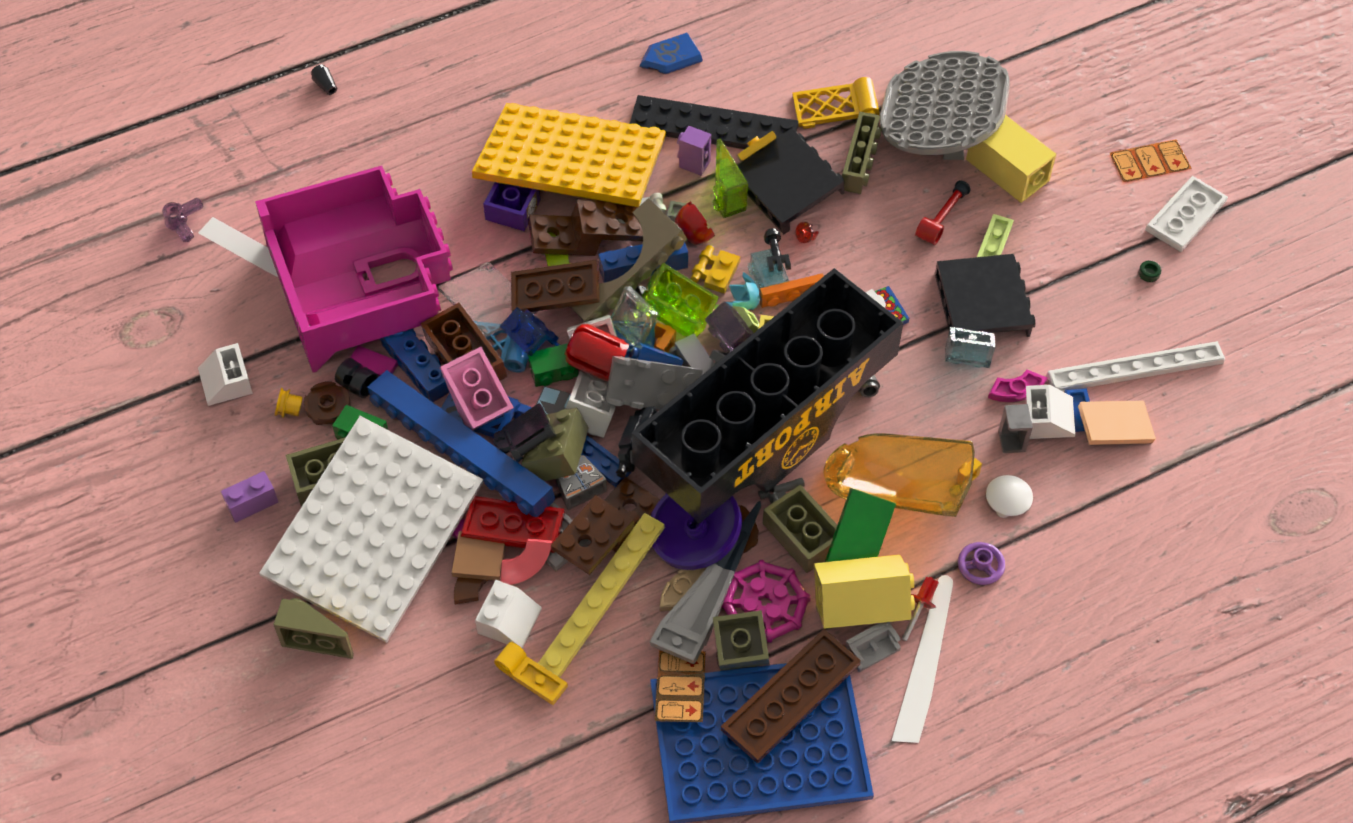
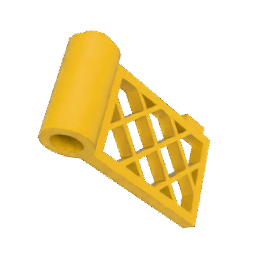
(861, 94)

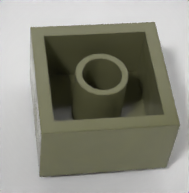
(741, 640)

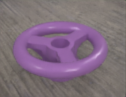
(984, 552)

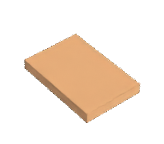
(1116, 422)

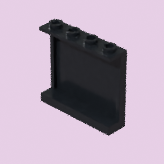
(788, 179)
(984, 294)

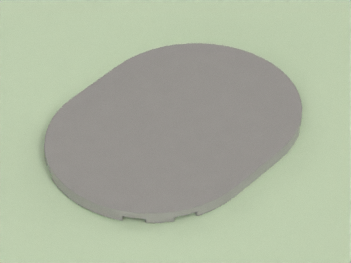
(945, 103)

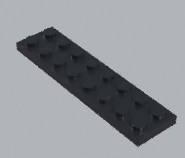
(732, 126)

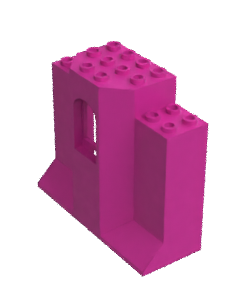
(336, 233)

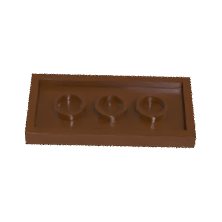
(555, 286)

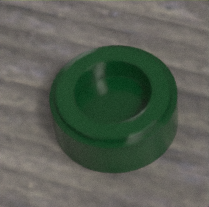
(1149, 271)

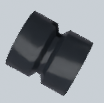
(355, 377)

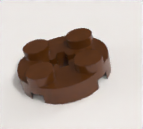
(316, 398)

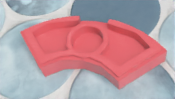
(527, 563)

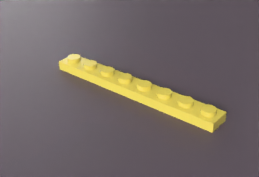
(601, 595)

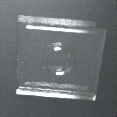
(633, 316)

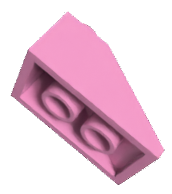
(475, 389)

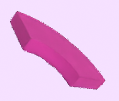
(1015, 389)

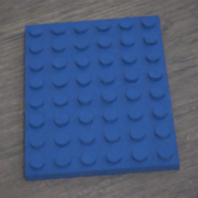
(715, 779)

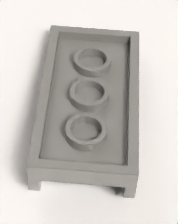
(647, 382)

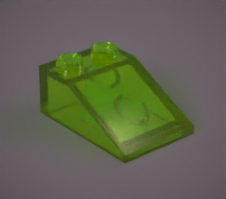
(730, 184)

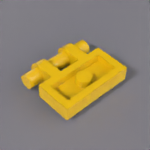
(721, 272)

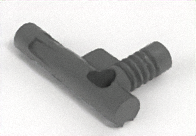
(780, 490)

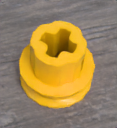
(288, 403)

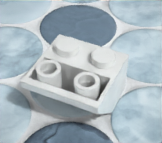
(224, 375)
(1050, 412)

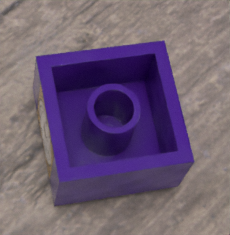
(511, 205)

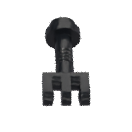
(772, 238)

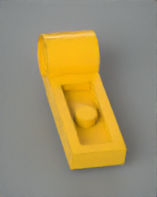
(530, 674)

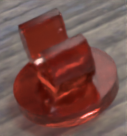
(805, 232)

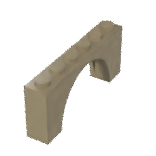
(660, 240)

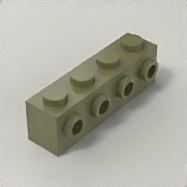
(860, 152)

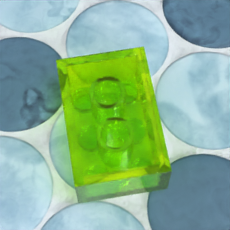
(679, 301)

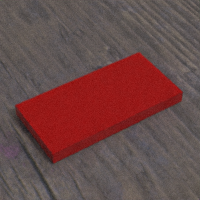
(505, 523)

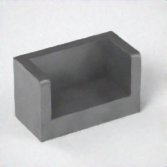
(1015, 428)

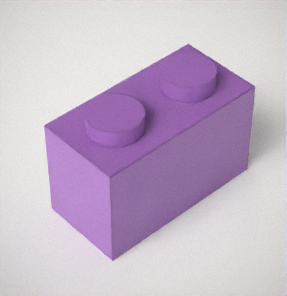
(694, 150)
(249, 496)

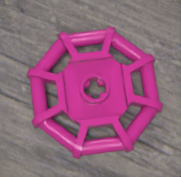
(772, 589)

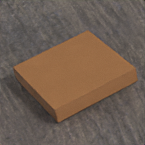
(477, 559)

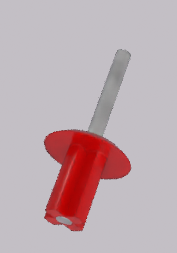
(923, 600)

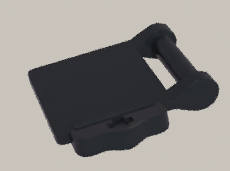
(524, 433)

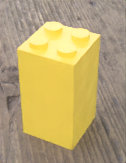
(1013, 160)
(863, 591)

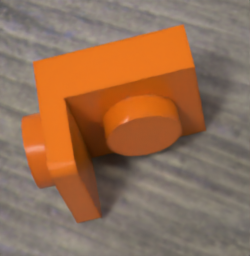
(665, 337)

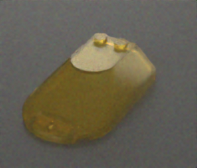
(905, 469)

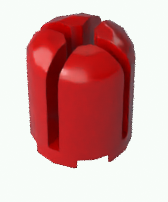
(593, 351)

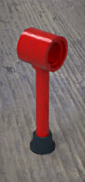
(931, 229)

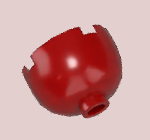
(693, 224)

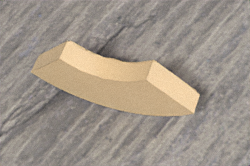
(678, 587)

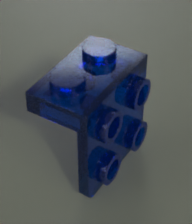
(528, 330)

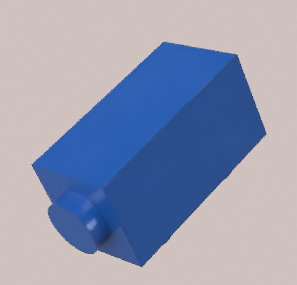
(649, 353)

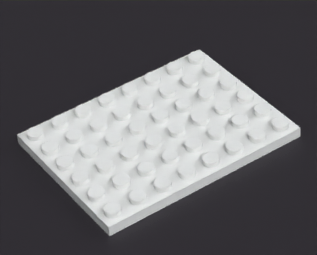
(372, 529)

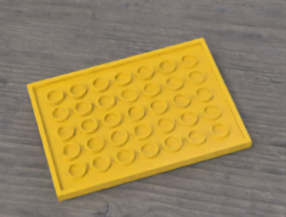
(570, 154)

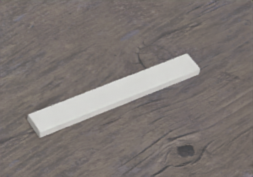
(1136, 367)

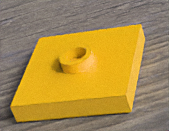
(755, 145)

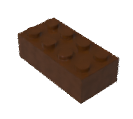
(455, 334)

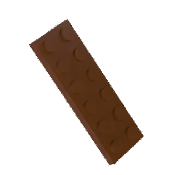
(790, 696)

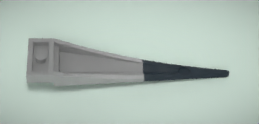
(690, 621)

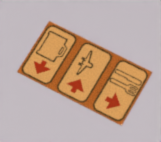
(1150, 160)
(680, 689)

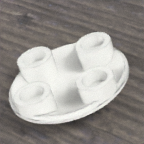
(1009, 496)

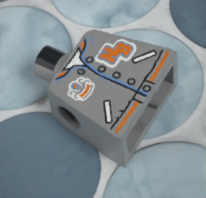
(583, 485)

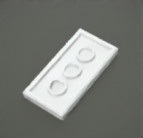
(1186, 213)

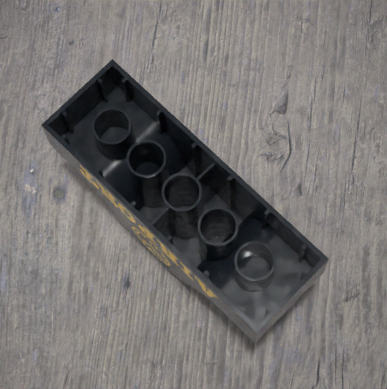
(768, 398)

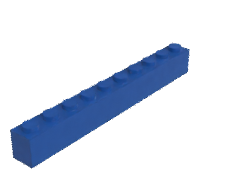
(461, 444)

